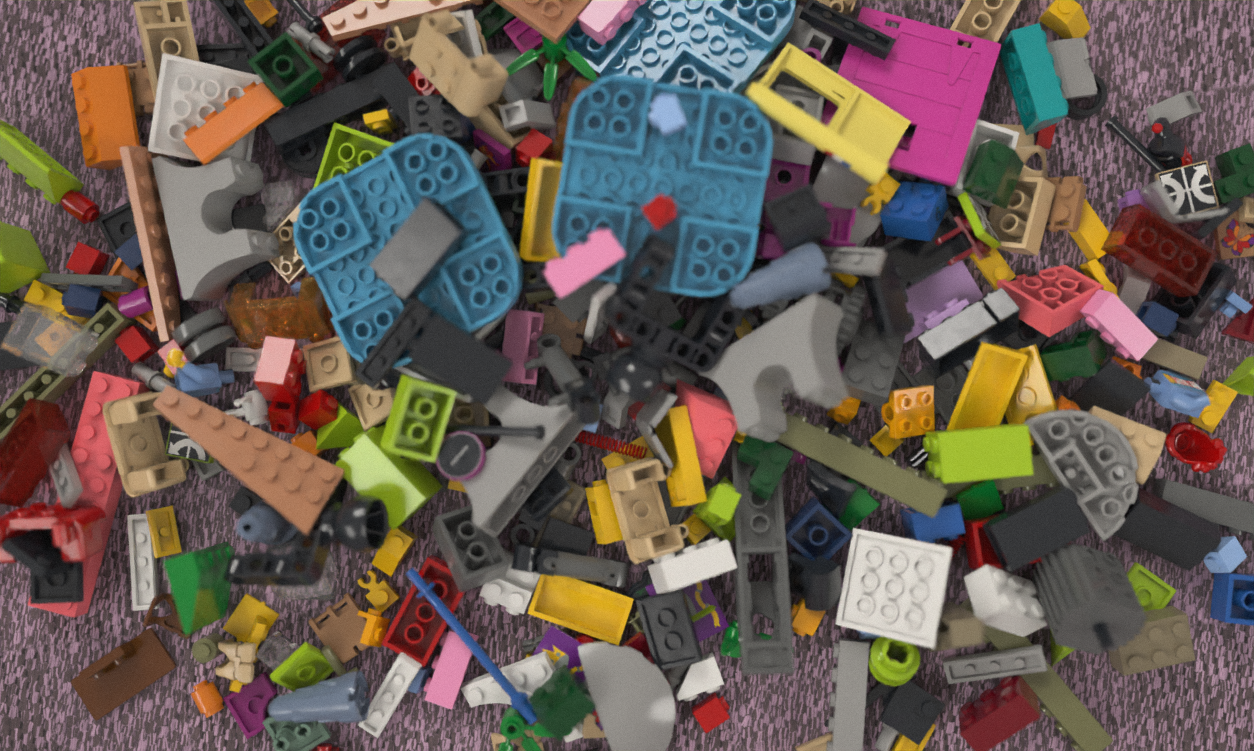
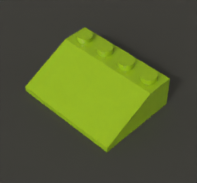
(347, 151)
(35, 164)

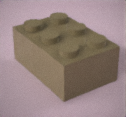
(1160, 644)

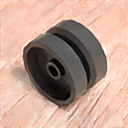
(204, 335)

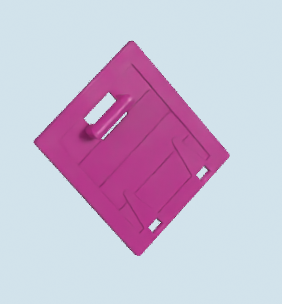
(929, 84)

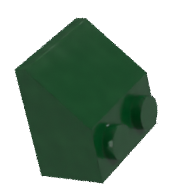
(994, 173)

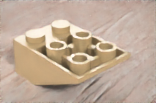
(289, 263)

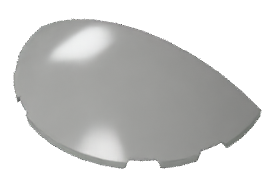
(846, 190)
(1091, 461)
(629, 696)

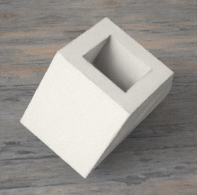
(700, 678)

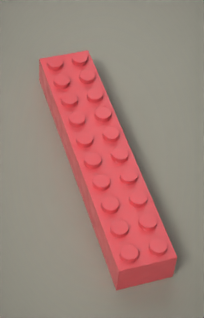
(97, 473)

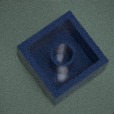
(816, 531)

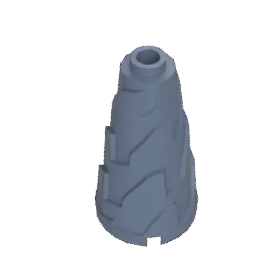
(785, 278)
(265, 525)
(329, 701)

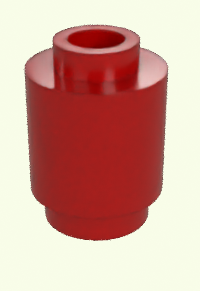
(80, 206)

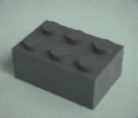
(871, 364)
(468, 550)

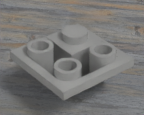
(806, 36)

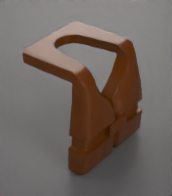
(171, 622)

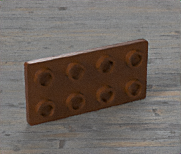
(123, 673)

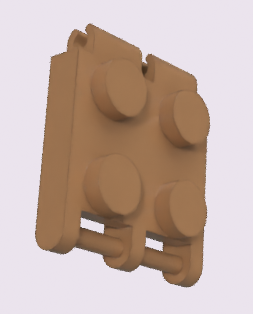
(140, 88)
(1066, 203)
(557, 323)
(341, 629)

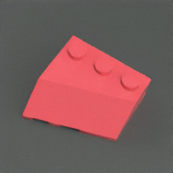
(1051, 298)
(711, 424)

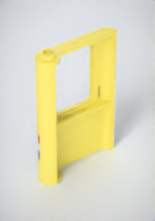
(861, 130)

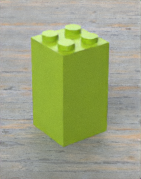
(19, 258)
(978, 453)
(397, 481)

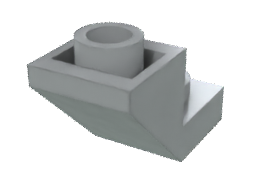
(1174, 108)
(526, 113)
(1133, 289)
(616, 409)

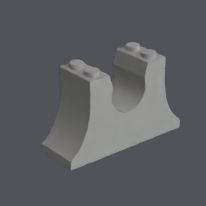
(200, 226)
(789, 347)
(517, 463)

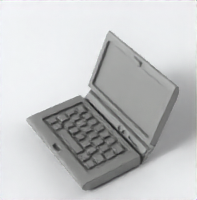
(1073, 67)
(523, 84)
(1162, 205)
(652, 415)

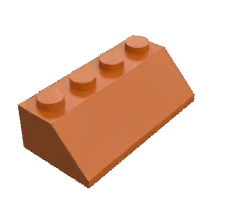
(105, 114)
(231, 123)

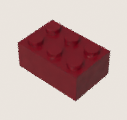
(998, 713)

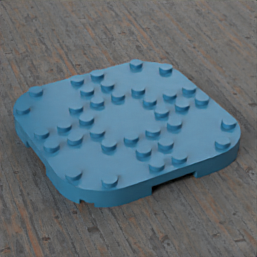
(691, 42)
(709, 169)
(357, 214)

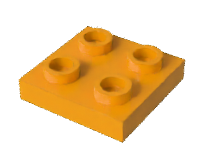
(910, 411)

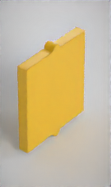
(244, 617)

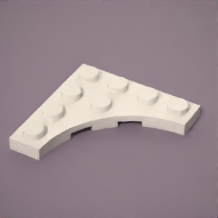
(523, 675)

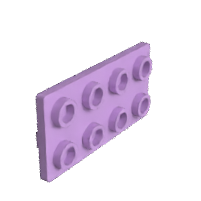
(941, 297)

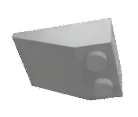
(785, 143)

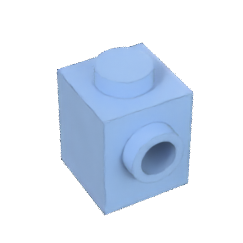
(667, 114)
(1225, 556)

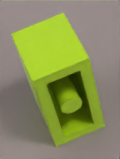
(719, 505)

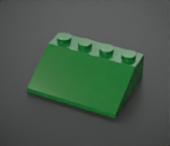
(200, 586)

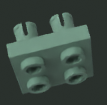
(296, 736)

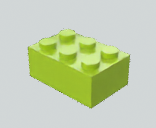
(418, 418)

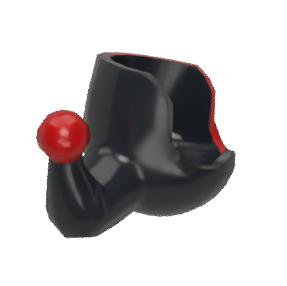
(1168, 147)

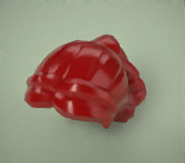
(1195, 447)

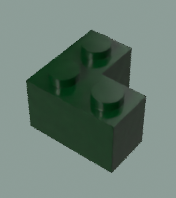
(1237, 174)
(1074, 358)
(770, 462)

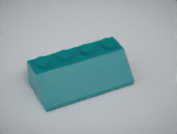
(1033, 78)

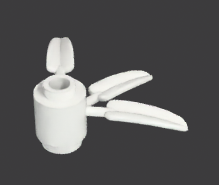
(253, 407)

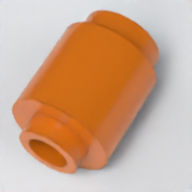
(207, 698)

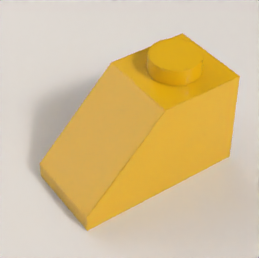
(1066, 19)
(394, 550)

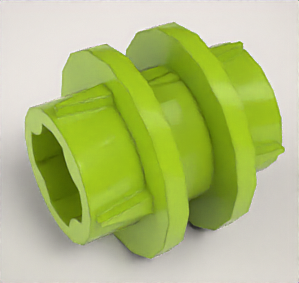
(892, 672)

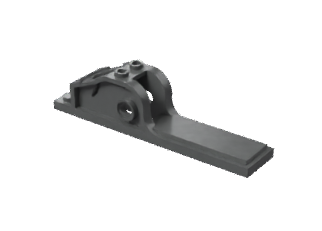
(761, 532)

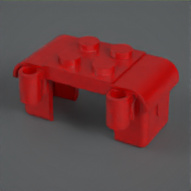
(73, 528)

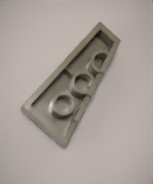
(958, 629)

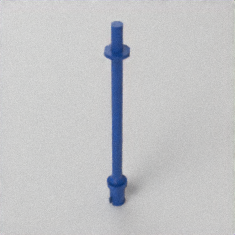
(518, 699)

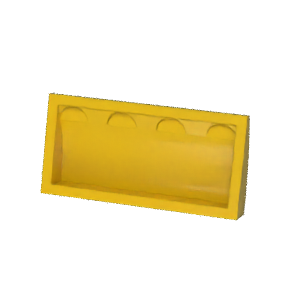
(542, 190)
(988, 387)
(676, 437)
(581, 607)

